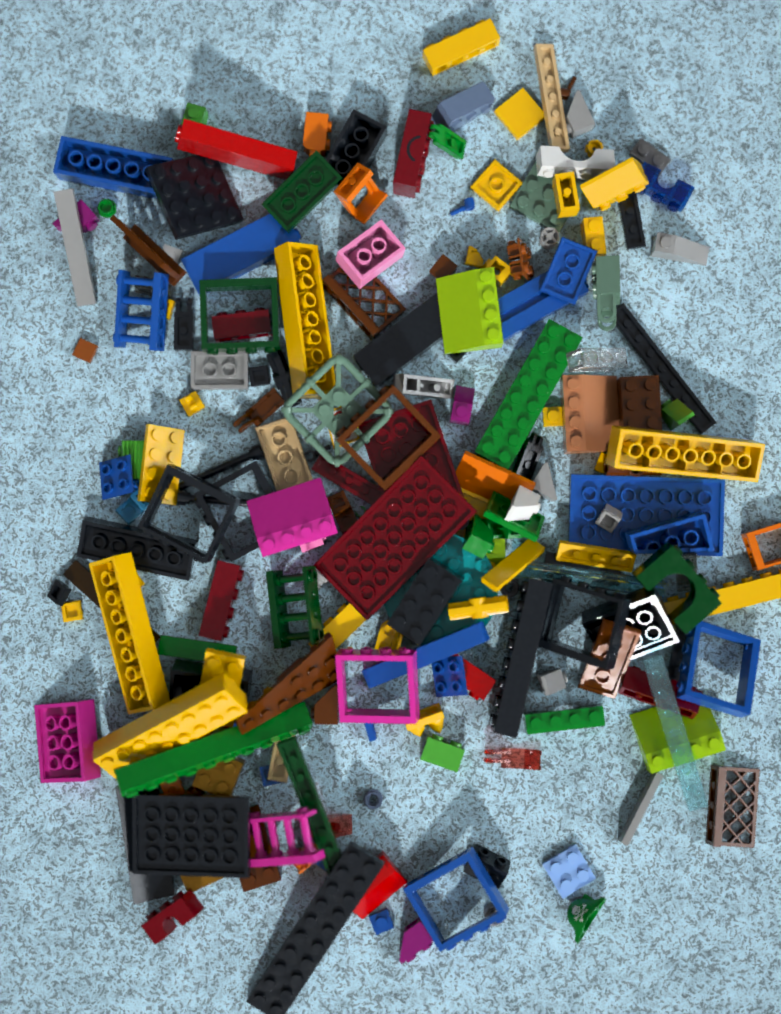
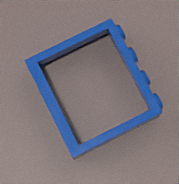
(747, 672)
(470, 856)

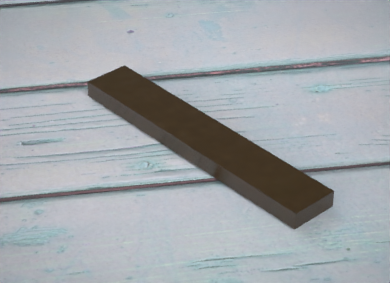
(83, 581)

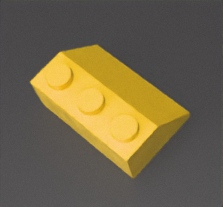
(615, 184)

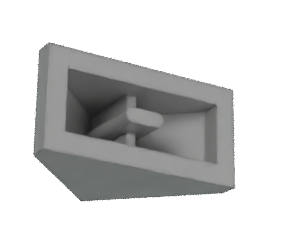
(544, 483)

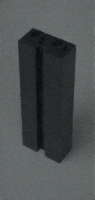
(401, 343)

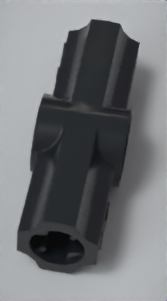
(281, 375)

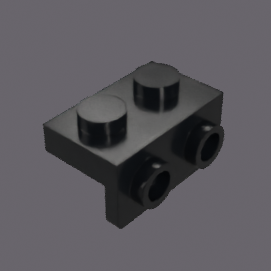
(496, 865)

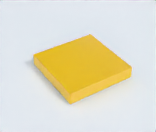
(520, 114)
(496, 185)

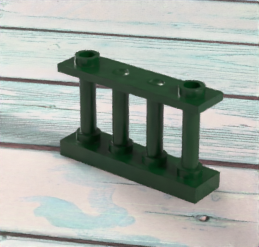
(278, 607)

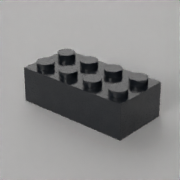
(425, 601)

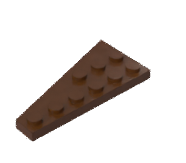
(294, 685)

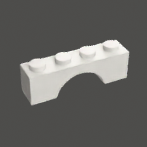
(552, 161)

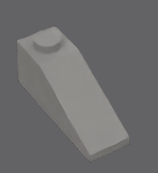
(678, 249)
(424, 386)

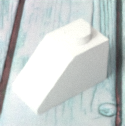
(523, 505)

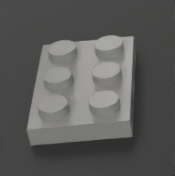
(219, 371)

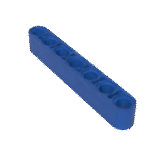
(428, 654)

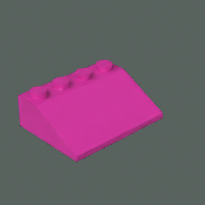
(291, 517)
(66, 741)

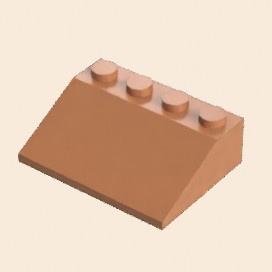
(588, 412)

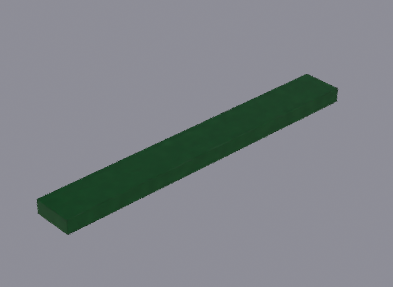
(309, 797)

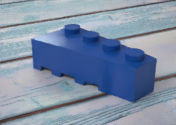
(687, 532)

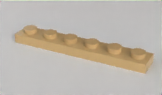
(551, 96)

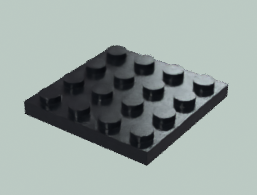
(194, 195)

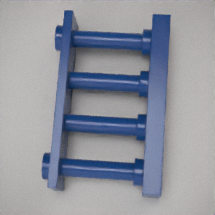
(158, 302)

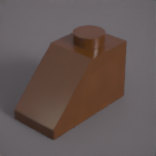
(326, 708)

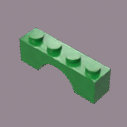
(566, 719)

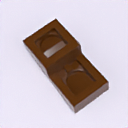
(342, 511)

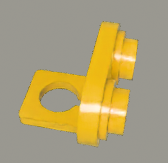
(388, 637)

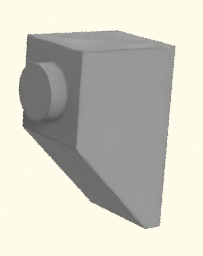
(579, 117)
(552, 681)

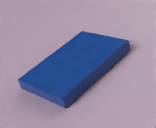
(568, 270)

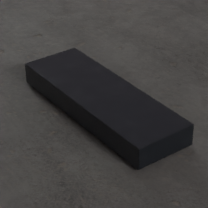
(631, 222)

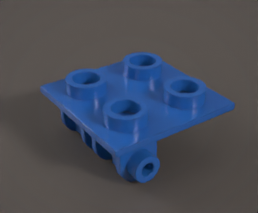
(117, 477)
(449, 677)

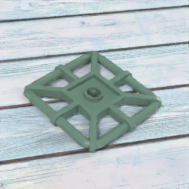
(324, 409)

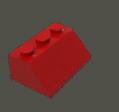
(383, 886)

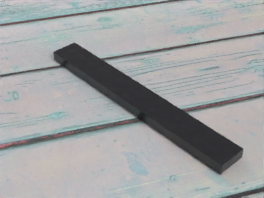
(661, 366)

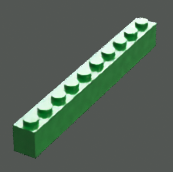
(209, 751)

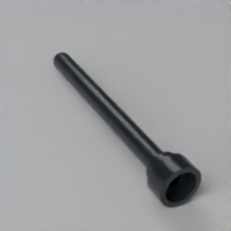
(254, 453)
(185, 498)

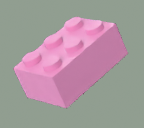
(370, 254)

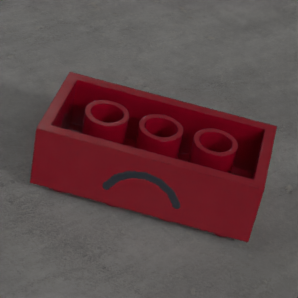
(413, 154)

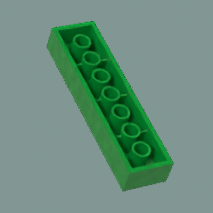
(527, 395)

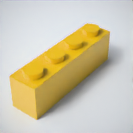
(461, 46)

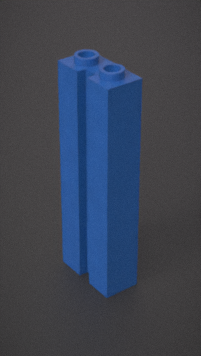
(238, 251)
(529, 306)

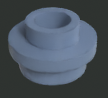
(372, 805)

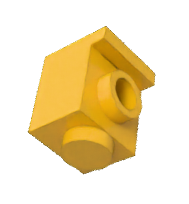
(504, 269)

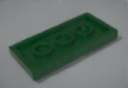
(302, 191)

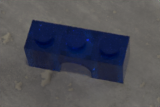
(673, 197)

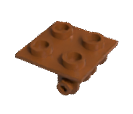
(520, 267)

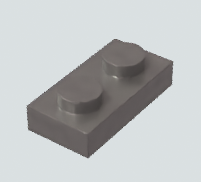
(645, 152)

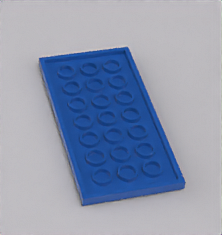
(643, 503)

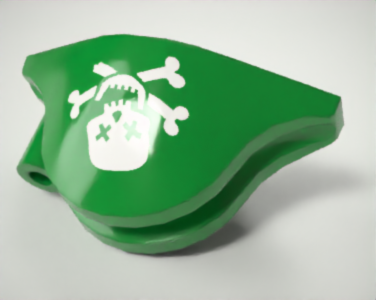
(582, 913)

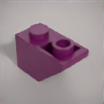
(414, 940)

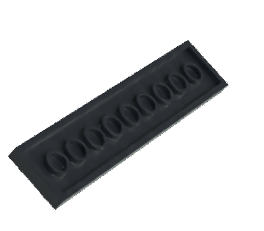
(315, 930)

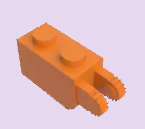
(316, 133)

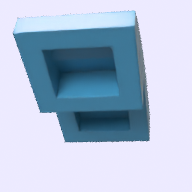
(131, 508)

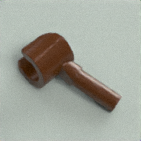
(565, 92)

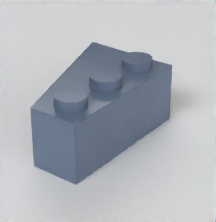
(464, 107)

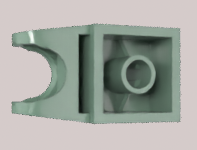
(606, 289)

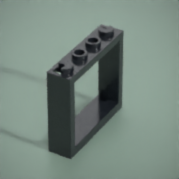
(210, 519)
(169, 539)
(546, 642)

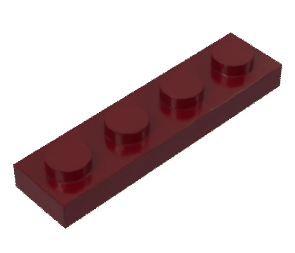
(348, 480)

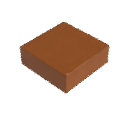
(85, 350)

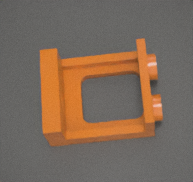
(351, 186)

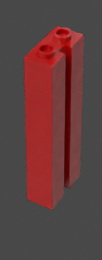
(235, 149)

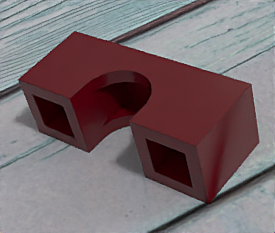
(182, 908)

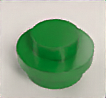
(106, 208)

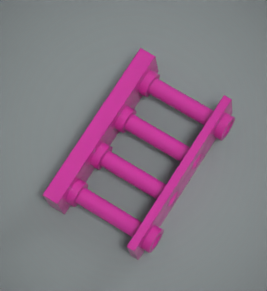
(277, 856)

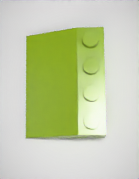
(469, 311)
(701, 731)

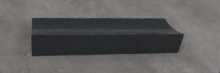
(106, 539)
(143, 886)

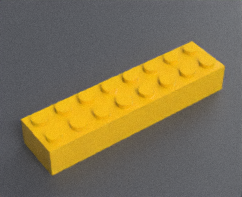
(304, 315)
(684, 453)
(129, 633)
(172, 724)

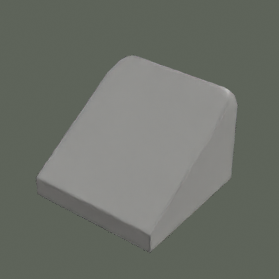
(609, 518)

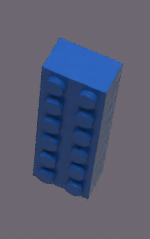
(105, 166)

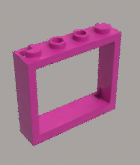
(388, 716)

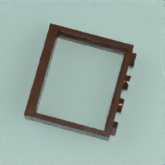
(410, 458)

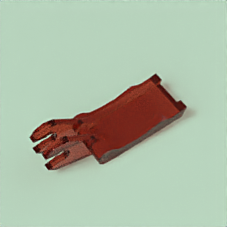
(516, 758)

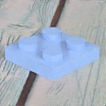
(568, 871)

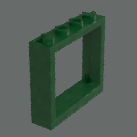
(236, 285)

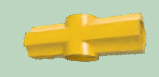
(478, 607)

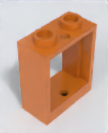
(753, 549)

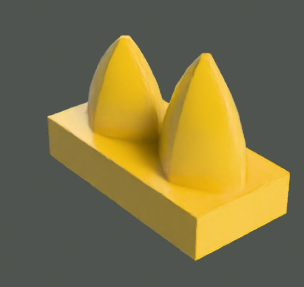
(430, 715)

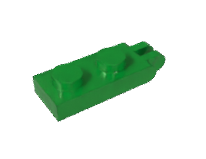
(447, 140)

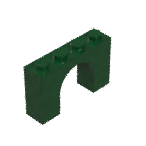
(700, 600)

